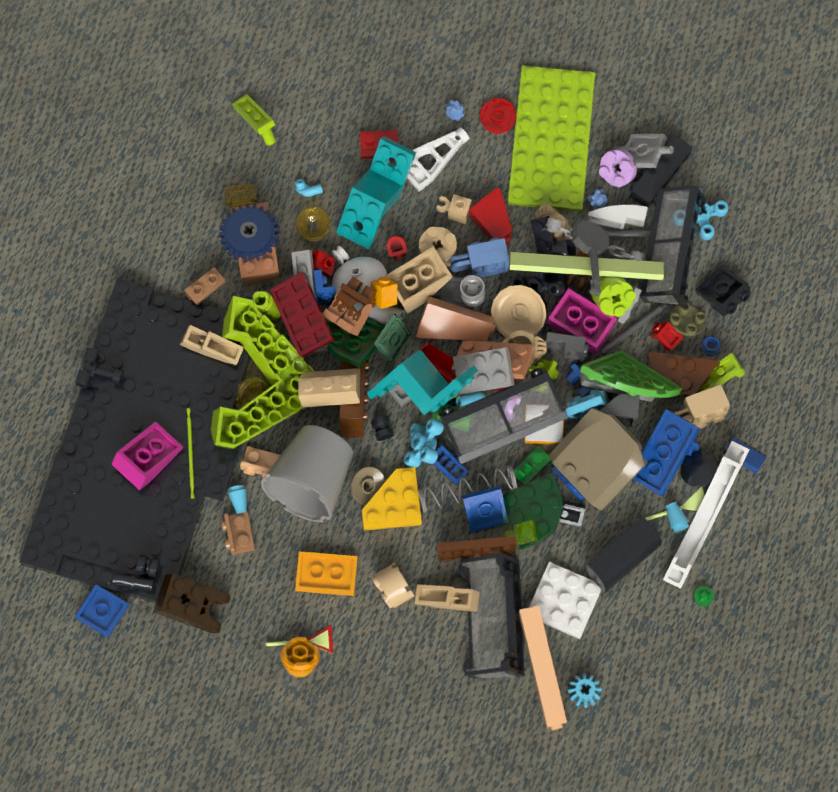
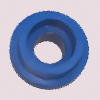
(711, 340)

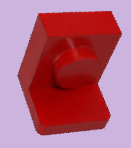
(666, 335)

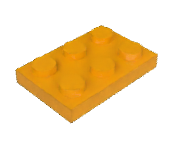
(326, 573)

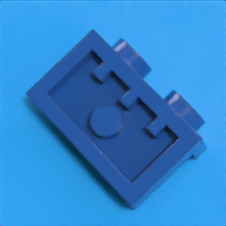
(325, 294)

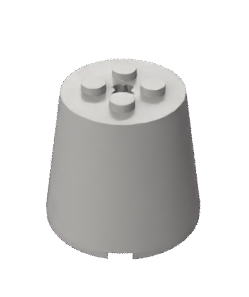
(310, 474)

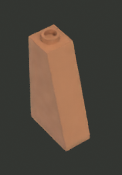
(454, 322)

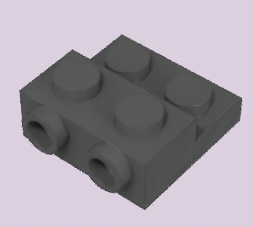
(571, 346)

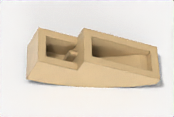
(211, 345)
(447, 597)

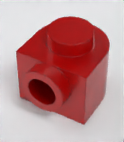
(396, 246)

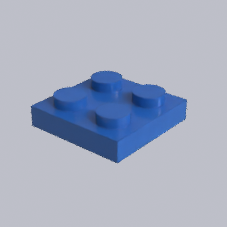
(485, 509)
(102, 611)

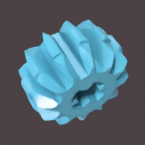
(577, 687)

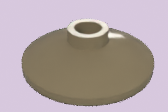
(374, 481)

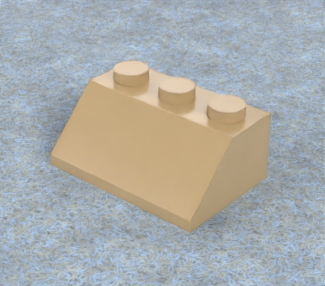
(329, 387)

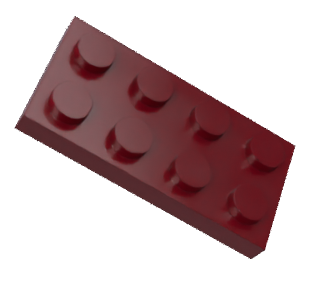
(302, 314)

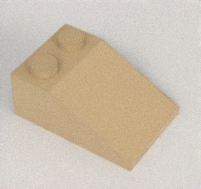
(420, 279)

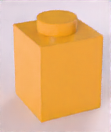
(386, 292)

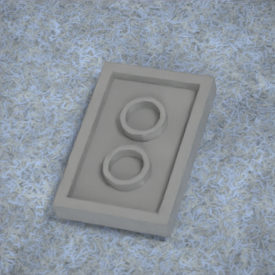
(493, 368)

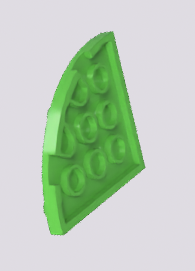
(630, 375)

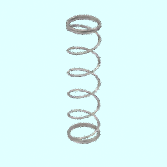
(422, 499)

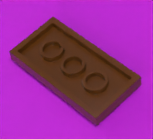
(480, 547)

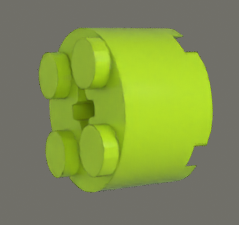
(615, 296)

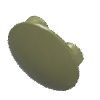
(687, 320)

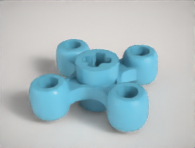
(709, 211)
(423, 443)

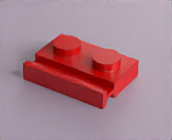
(371, 139)

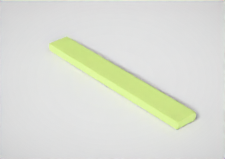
(582, 265)

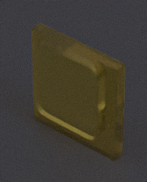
(240, 195)

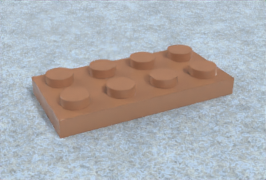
(519, 354)

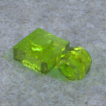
(524, 532)

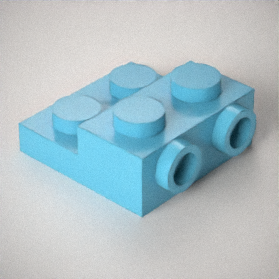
(581, 405)

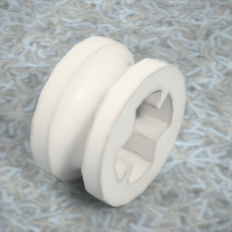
(340, 255)

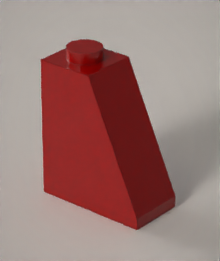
(492, 216)

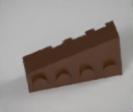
(353, 415)

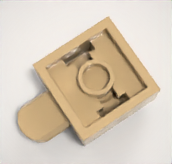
(705, 407)

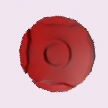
(498, 115)

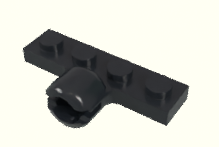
(547, 244)

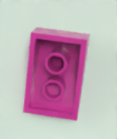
(146, 455)

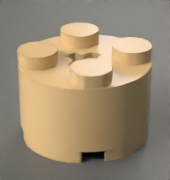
(441, 238)
(394, 586)

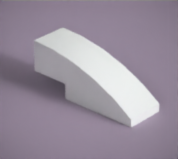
(618, 215)

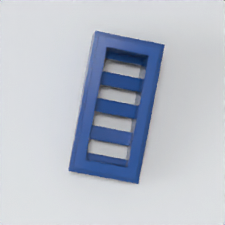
(447, 454)

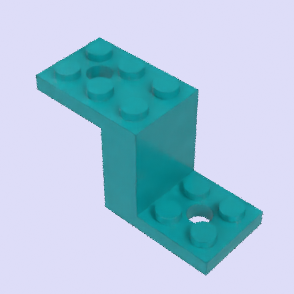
(376, 192)
(423, 383)

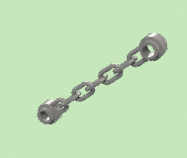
(554, 225)

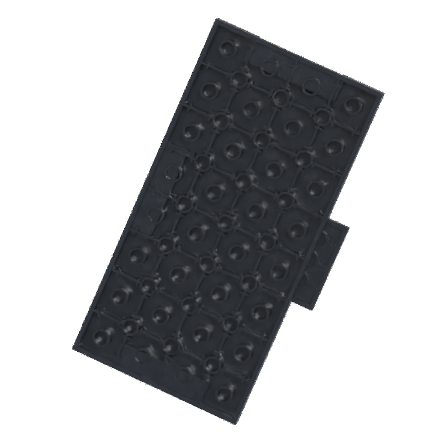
(92, 514)

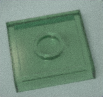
(393, 338)

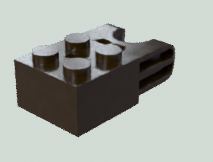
(195, 602)

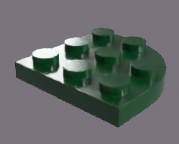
(353, 348)
(537, 502)

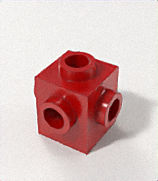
(323, 262)

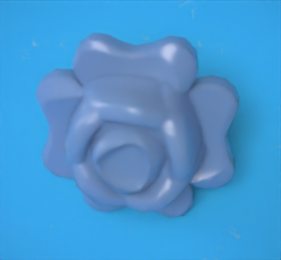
(454, 110)
(598, 199)

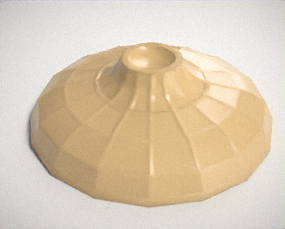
(518, 309)

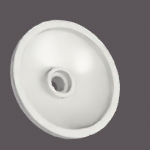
(366, 269)

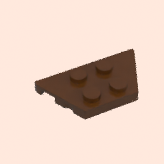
(684, 371)

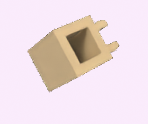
(457, 209)

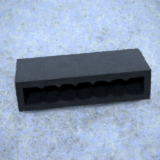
(623, 555)

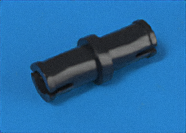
(133, 581)

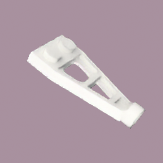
(418, 175)

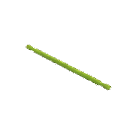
(190, 453)

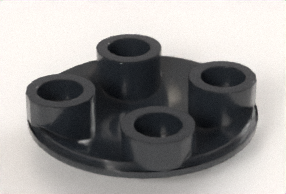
(699, 469)

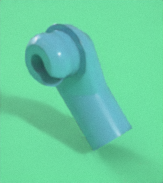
(306, 190)

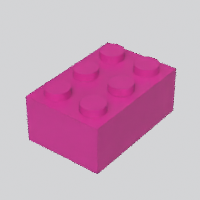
(581, 318)

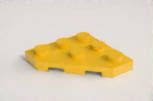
(394, 503)

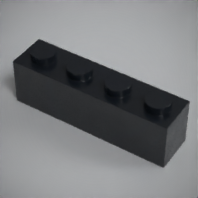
(658, 178)

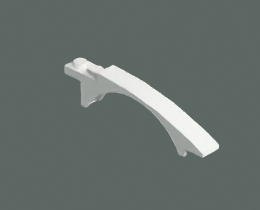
(706, 514)

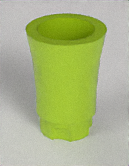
(266, 305)

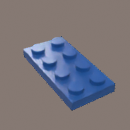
(666, 451)

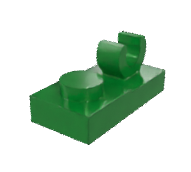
(531, 466)

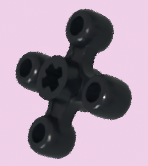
(541, 285)

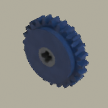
(253, 220)

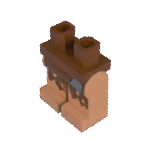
(350, 307)

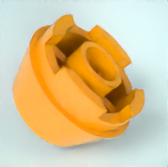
(299, 657)

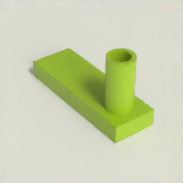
(256, 118)
(726, 370)

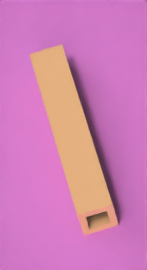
(542, 667)

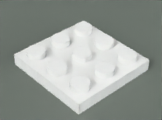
(565, 599)

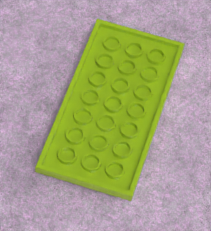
(551, 138)

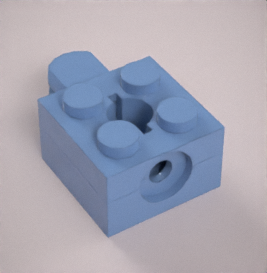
(483, 258)

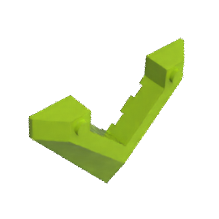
(277, 362)

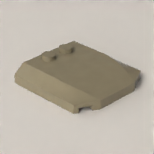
(599, 457)

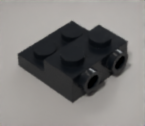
(724, 291)

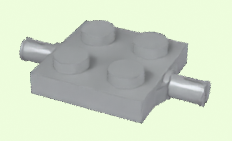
(646, 149)

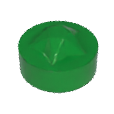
(703, 596)

